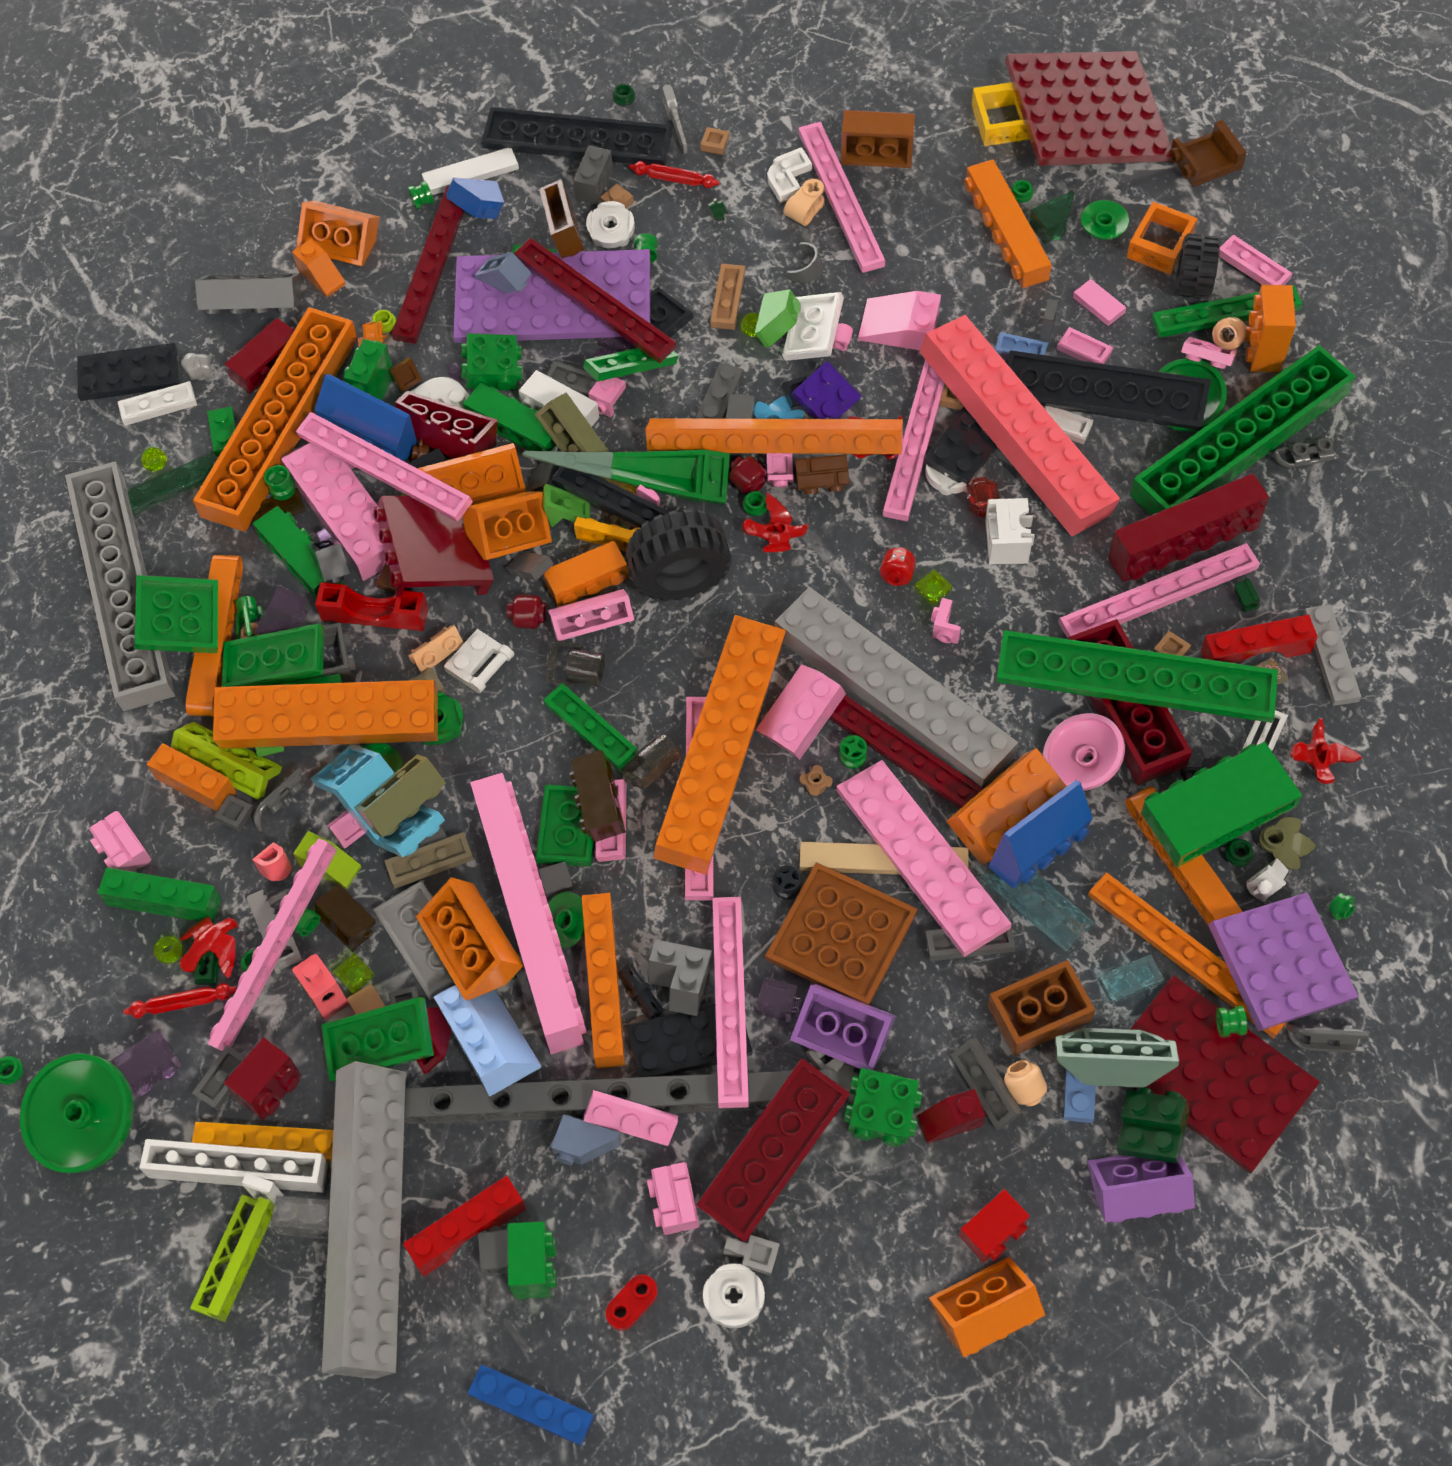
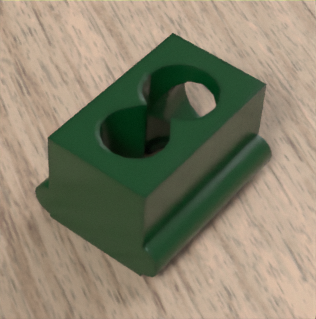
(1247, 595)
(213, 966)

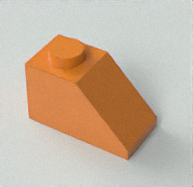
(318, 267)

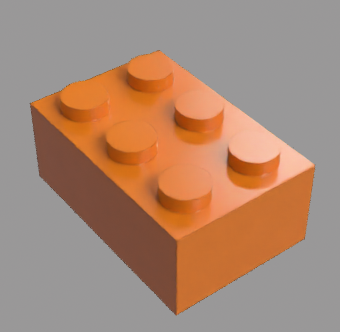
(1270, 328)

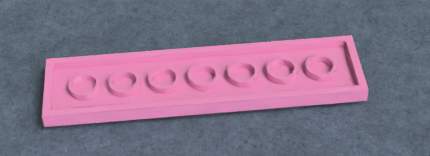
(923, 858)

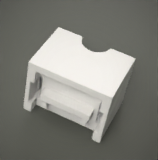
(1006, 531)

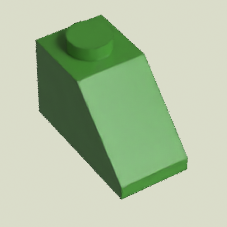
(777, 316)

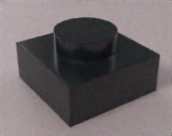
(788, 388)

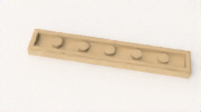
(854, 857)

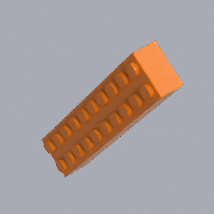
(270, 424)
(719, 745)

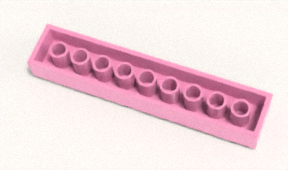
(529, 914)

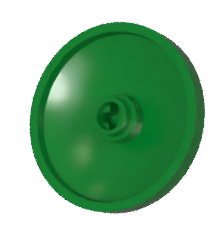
(76, 1113)

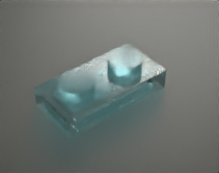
(1130, 979)

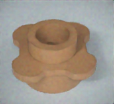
(819, 787)

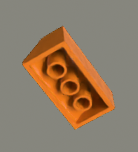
(468, 939)

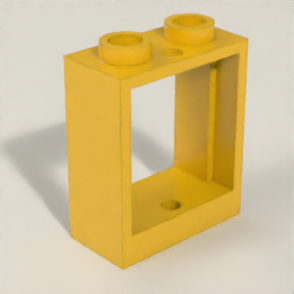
(996, 97)

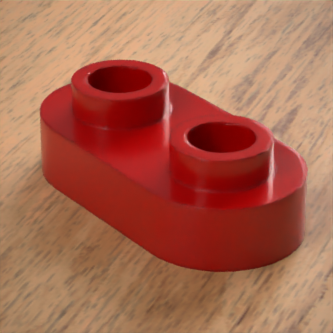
(632, 1302)

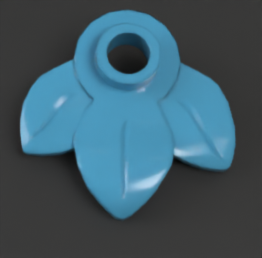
(777, 410)

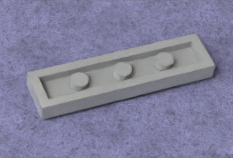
(1333, 657)

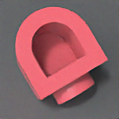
(277, 867)

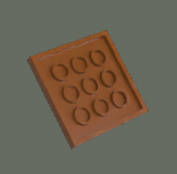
(841, 934)

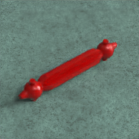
(674, 174)
(180, 1000)

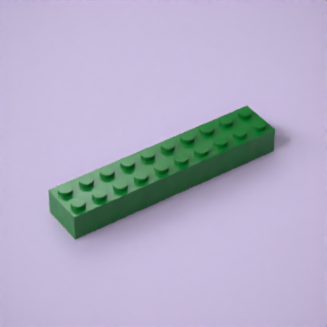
(1245, 432)

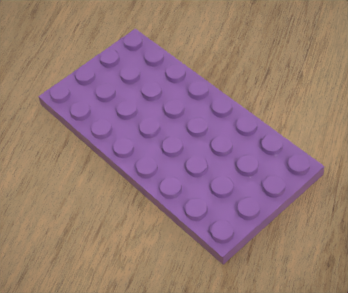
(540, 308)

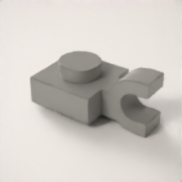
(757, 1254)

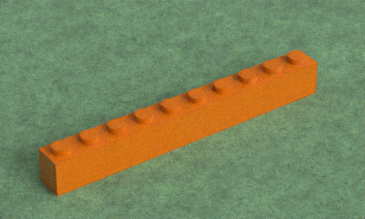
(777, 435)

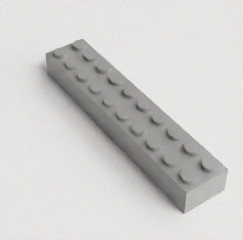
(111, 563)
(895, 688)
(364, 1222)

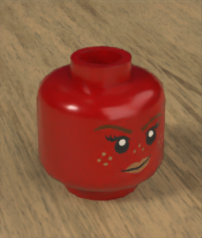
(898, 566)

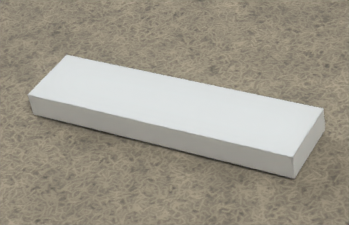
(475, 168)

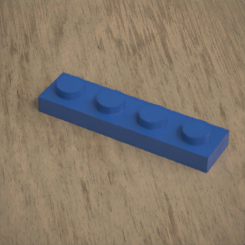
(531, 1405)

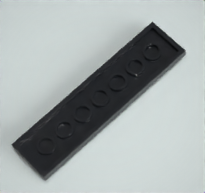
(572, 134)
(1113, 390)

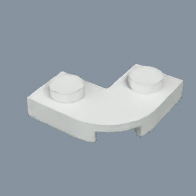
(783, 172)
(443, 390)

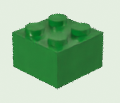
(529, 1260)

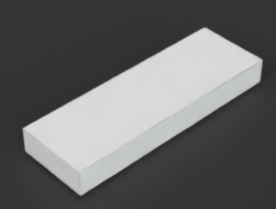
(157, 403)

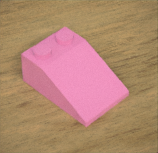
(900, 319)

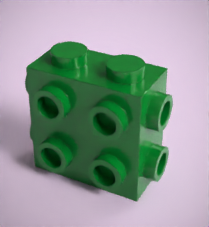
(491, 361)
(370, 369)
(883, 1107)

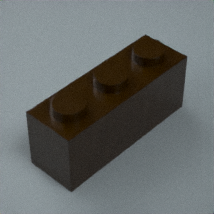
(597, 796)

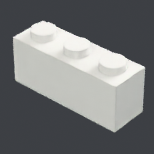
(542, 389)

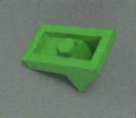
(562, 504)

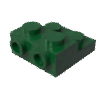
(1153, 1125)

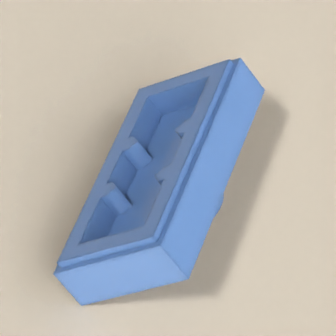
(1016, 343)

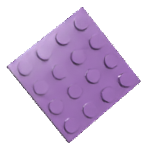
(1282, 961)

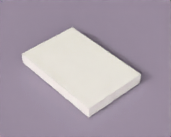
(815, 327)

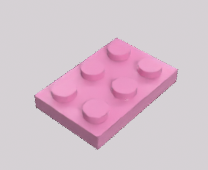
(1198, 349)

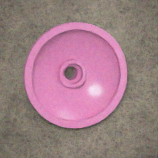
(1082, 738)

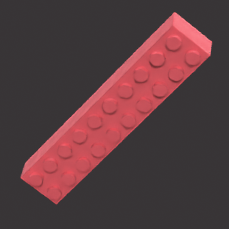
(1019, 425)

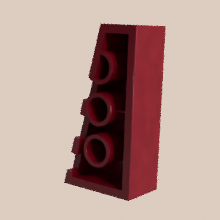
(448, 427)

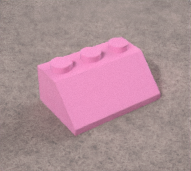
(801, 711)

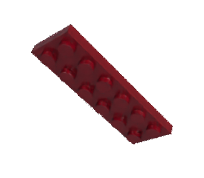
(772, 1150)

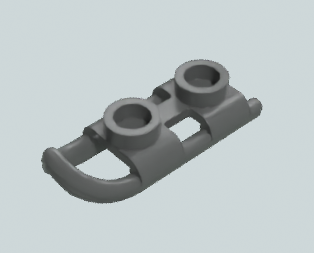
(1301, 451)
(274, 801)
(1320, 1034)

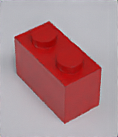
(995, 1227)

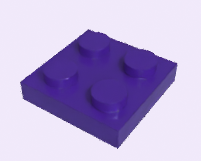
(826, 394)

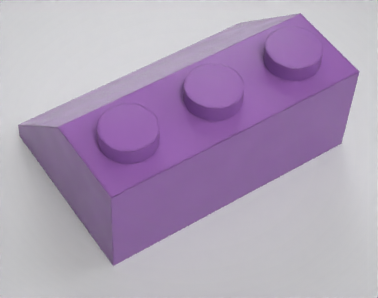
(842, 1027)
(1140, 1187)

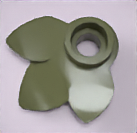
(1289, 842)

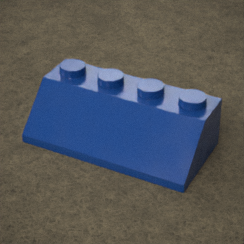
(366, 417)
(1042, 836)

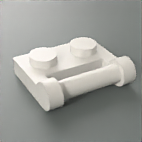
(472, 657)

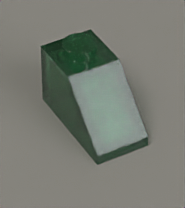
(1051, 218)

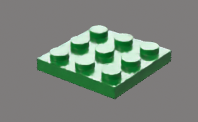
(176, 614)

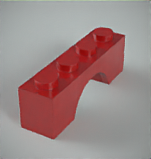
(344, 605)
(1287, 636)
(486, 1210)

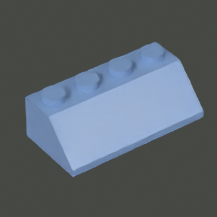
(488, 1038)

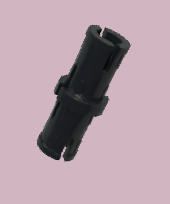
(640, 991)

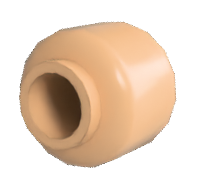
(1223, 339)
(1025, 1083)

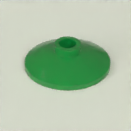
(1104, 219)
(567, 918)

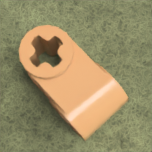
(805, 202)

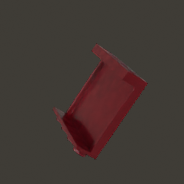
(428, 547)

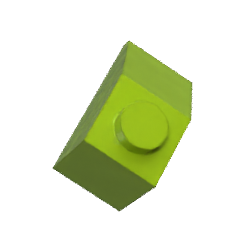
(340, 870)

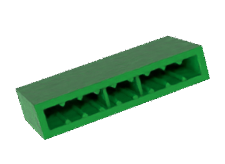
(1220, 803)

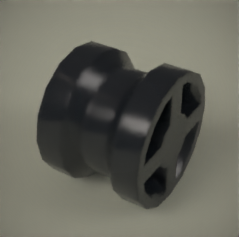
(784, 876)

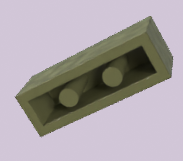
(569, 426)
(400, 796)

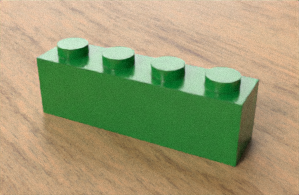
(515, 420)
(290, 546)
(159, 895)

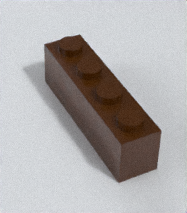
(561, 219)

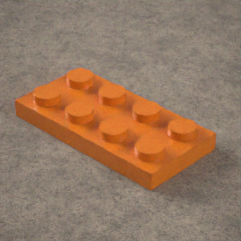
(482, 474)

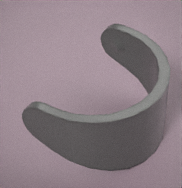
(811, 271)

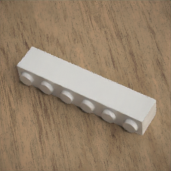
(229, 1165)

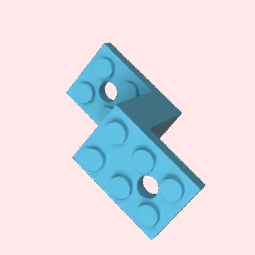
(354, 777)

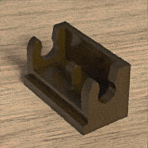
(345, 917)

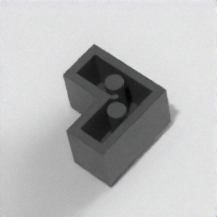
(683, 970)

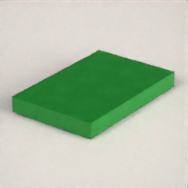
(560, 829)

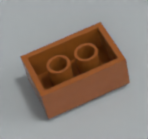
(877, 139)
(1040, 1007)

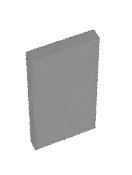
(408, 936)

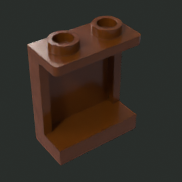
(1208, 155)

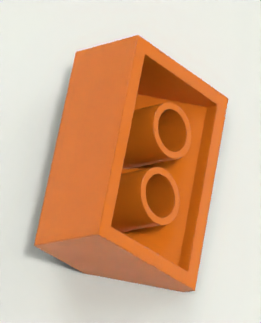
(338, 231)
(507, 524)
(987, 1306)

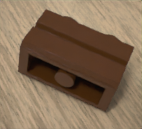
(821, 473)

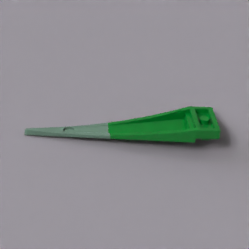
(681, 474)

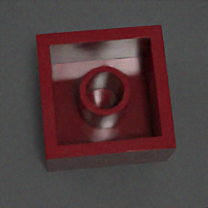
(263, 1079)

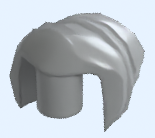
(196, 365)

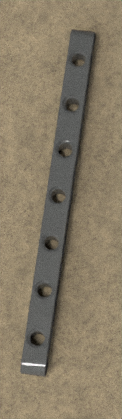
(537, 1099)

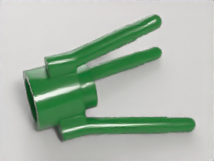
(247, 613)

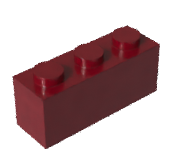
(258, 356)

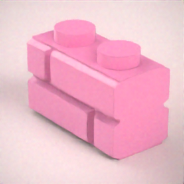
(119, 844)
(674, 1198)

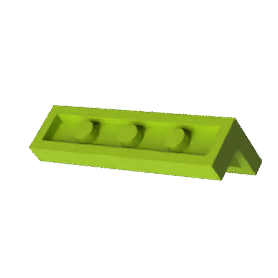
(243, 772)
(239, 1260)

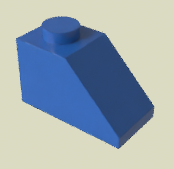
(476, 197)

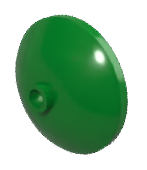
(1217, 392)

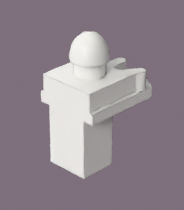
(1267, 880)

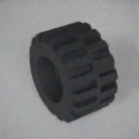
(1197, 266)

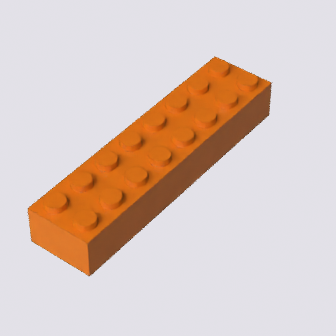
(325, 714)

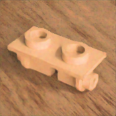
(439, 648)

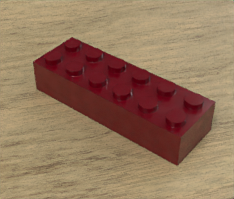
(1188, 528)
(1149, 732)

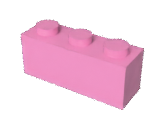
(591, 615)

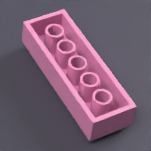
(339, 505)

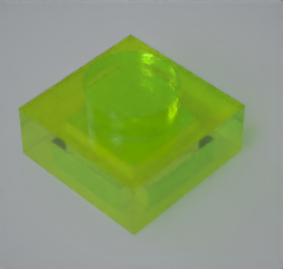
(933, 587)
(353, 973)

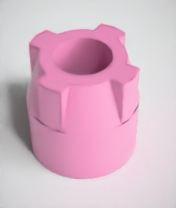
(842, 337)

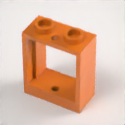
(1164, 258)

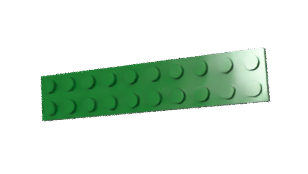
(1138, 676)

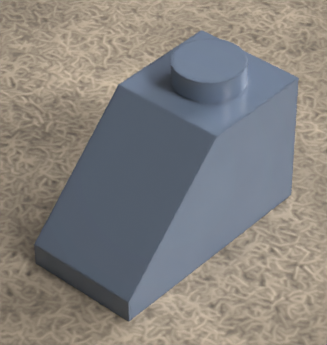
(504, 273)
(582, 1141)

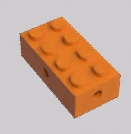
(1005, 803)

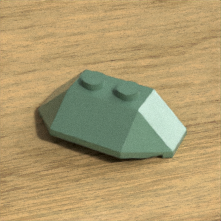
(1116, 1056)

